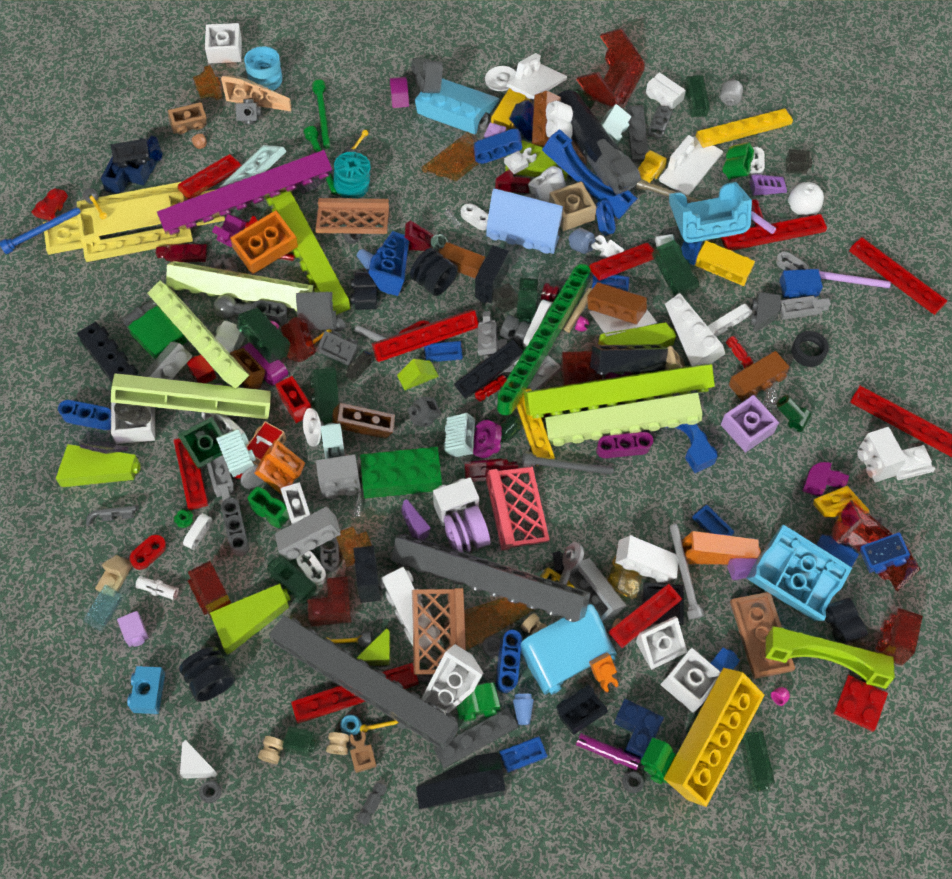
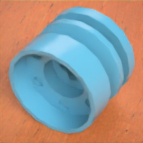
(263, 67)

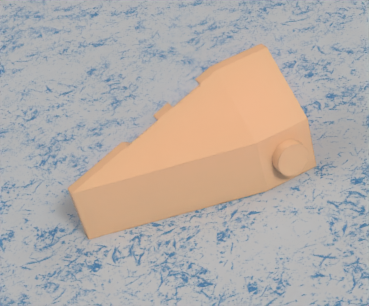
(242, 88)

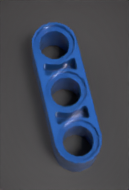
(497, 146)
(80, 410)
(503, 669)

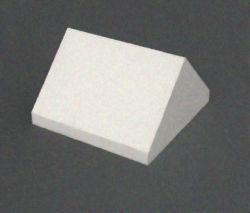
(662, 643)

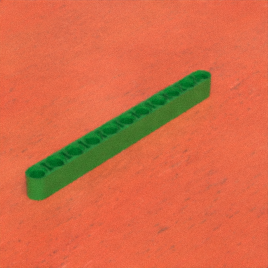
(543, 340)

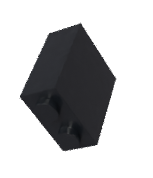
(491, 274)
(366, 574)

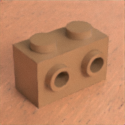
(187, 118)

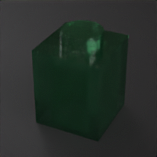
(299, 742)

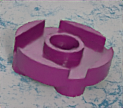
(491, 434)

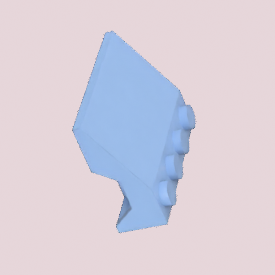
(524, 221)

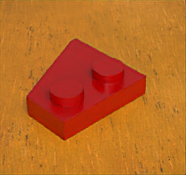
(50, 204)

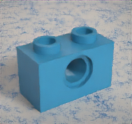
(149, 702)

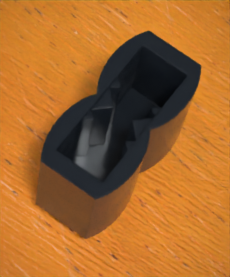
(364, 292)
(845, 621)

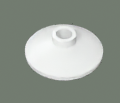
(498, 77)
(312, 427)

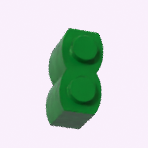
(738, 160)
(268, 507)
(481, 701)
(658, 760)

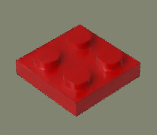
(860, 703)

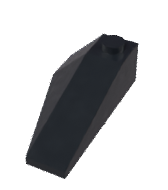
(469, 781)

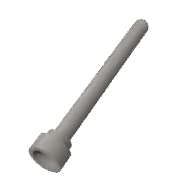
(694, 610)

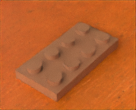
(755, 619)

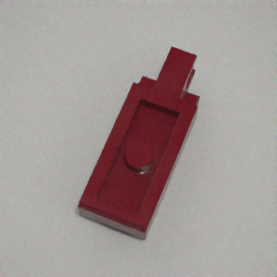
(183, 252)
(478, 469)

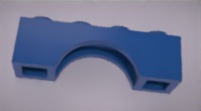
(700, 453)

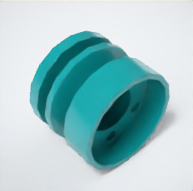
(352, 175)

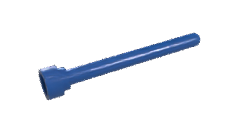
(8, 245)

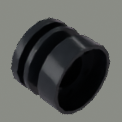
(433, 271)
(206, 674)

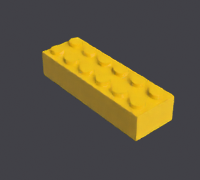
(714, 736)

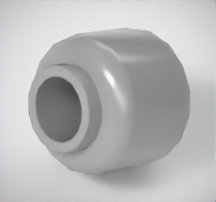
(731, 92)

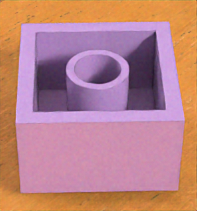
(749, 423)

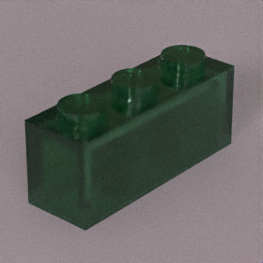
(675, 269)
(263, 335)
(326, 393)

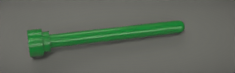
(319, 88)
(311, 135)

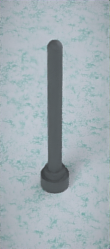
(531, 460)

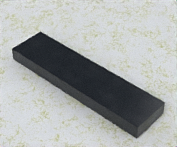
(489, 369)

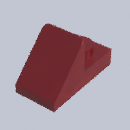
(508, 183)
(418, 237)

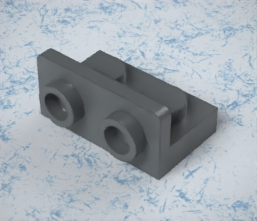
(338, 348)

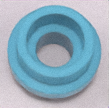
(347, 719)

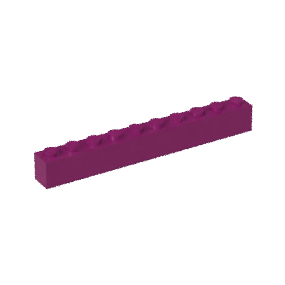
(244, 192)

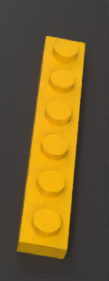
(743, 128)

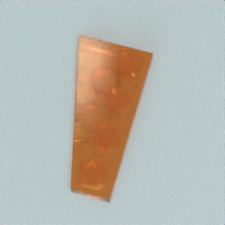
(490, 619)

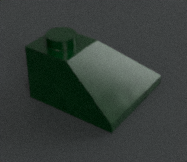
(201, 442)

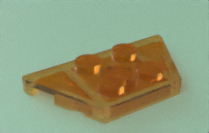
(454, 160)

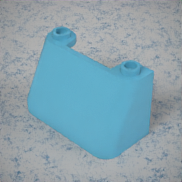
(712, 217)
(565, 649)

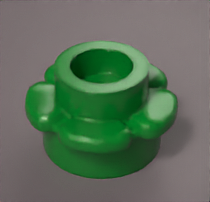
(187, 521)

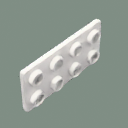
(534, 77)
(689, 165)

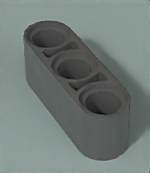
(231, 519)

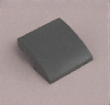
(316, 310)

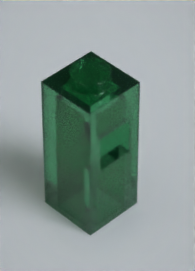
(696, 96)
(527, 299)
(291, 579)
(757, 761)

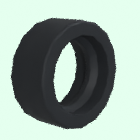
(815, 337)

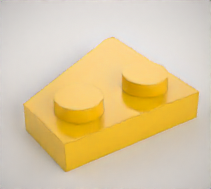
(833, 503)

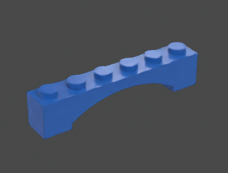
(562, 152)

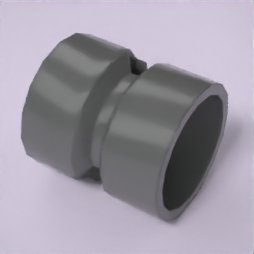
(514, 329)

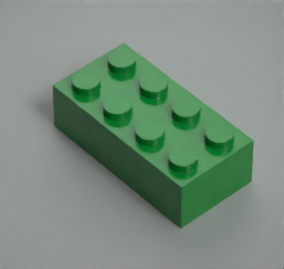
(400, 472)

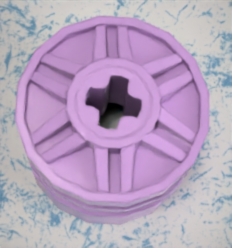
(467, 530)

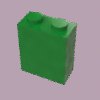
(155, 331)

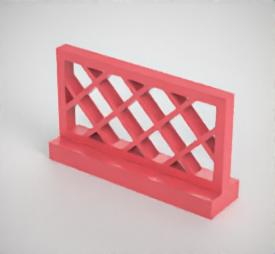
(501, 512)

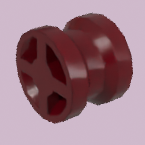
(549, 292)

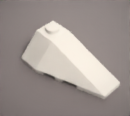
(453, 679)

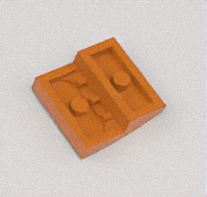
(279, 466)

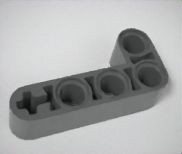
(427, 74)

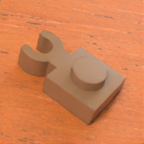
(363, 755)

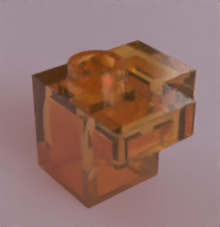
(207, 84)
(350, 540)

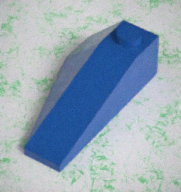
(389, 264)

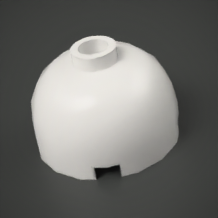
(806, 199)

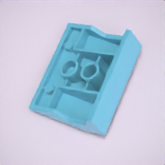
(456, 106)
(799, 573)

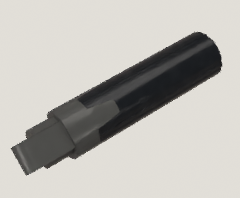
(598, 146)

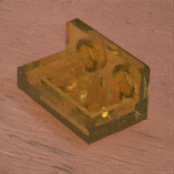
(624, 580)

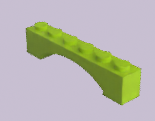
(872, 666)

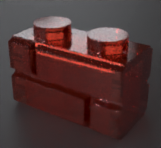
(300, 339)

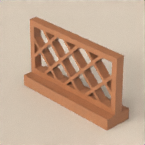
(347, 209)
(456, 624)

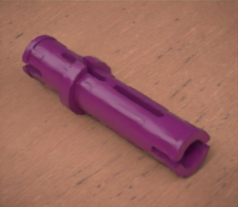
(608, 751)

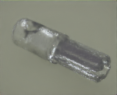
(453, 219)
(358, 505)

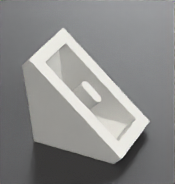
(193, 764)

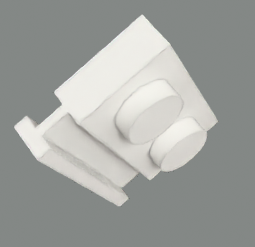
(917, 463)

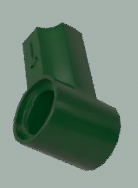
(797, 416)

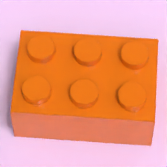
(264, 242)

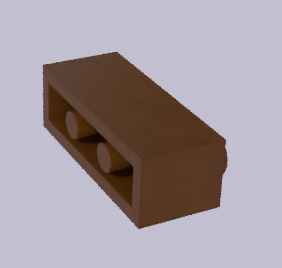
(363, 420)

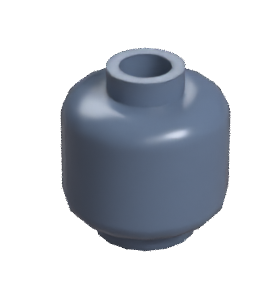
(581, 240)

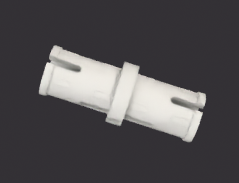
(157, 587)

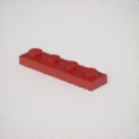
(209, 177)
(622, 261)
(191, 478)
(645, 615)

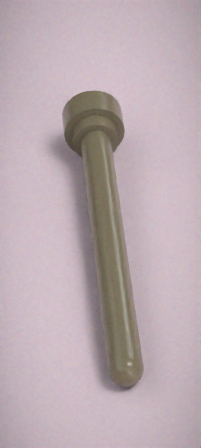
(643, 185)

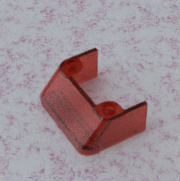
(622, 76)
(860, 528)

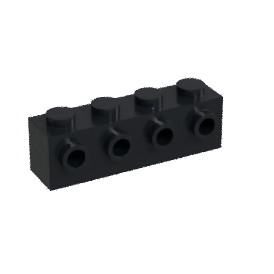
(105, 351)
(628, 358)

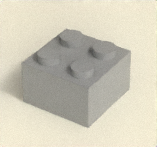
(338, 476)

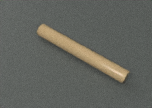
(579, 309)

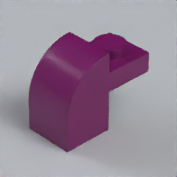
(399, 92)
(230, 227)
(820, 476)

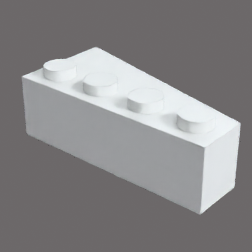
(695, 336)
(400, 594)

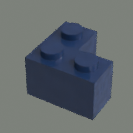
(116, 179)
(641, 722)

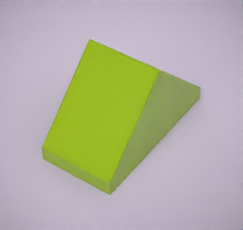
(416, 373)
(378, 651)

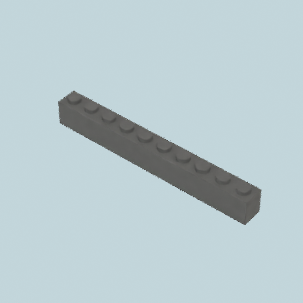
(491, 577)
(364, 682)

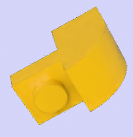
(652, 166)

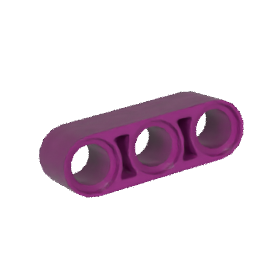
(273, 372)
(630, 439)

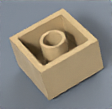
(576, 203)

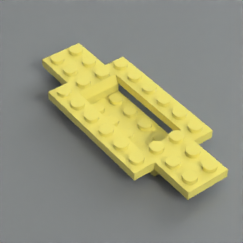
(124, 213)

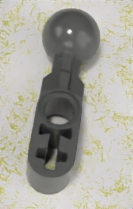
(226, 307)

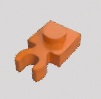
(603, 669)

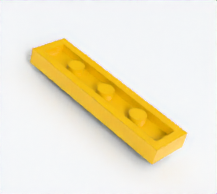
(535, 433)

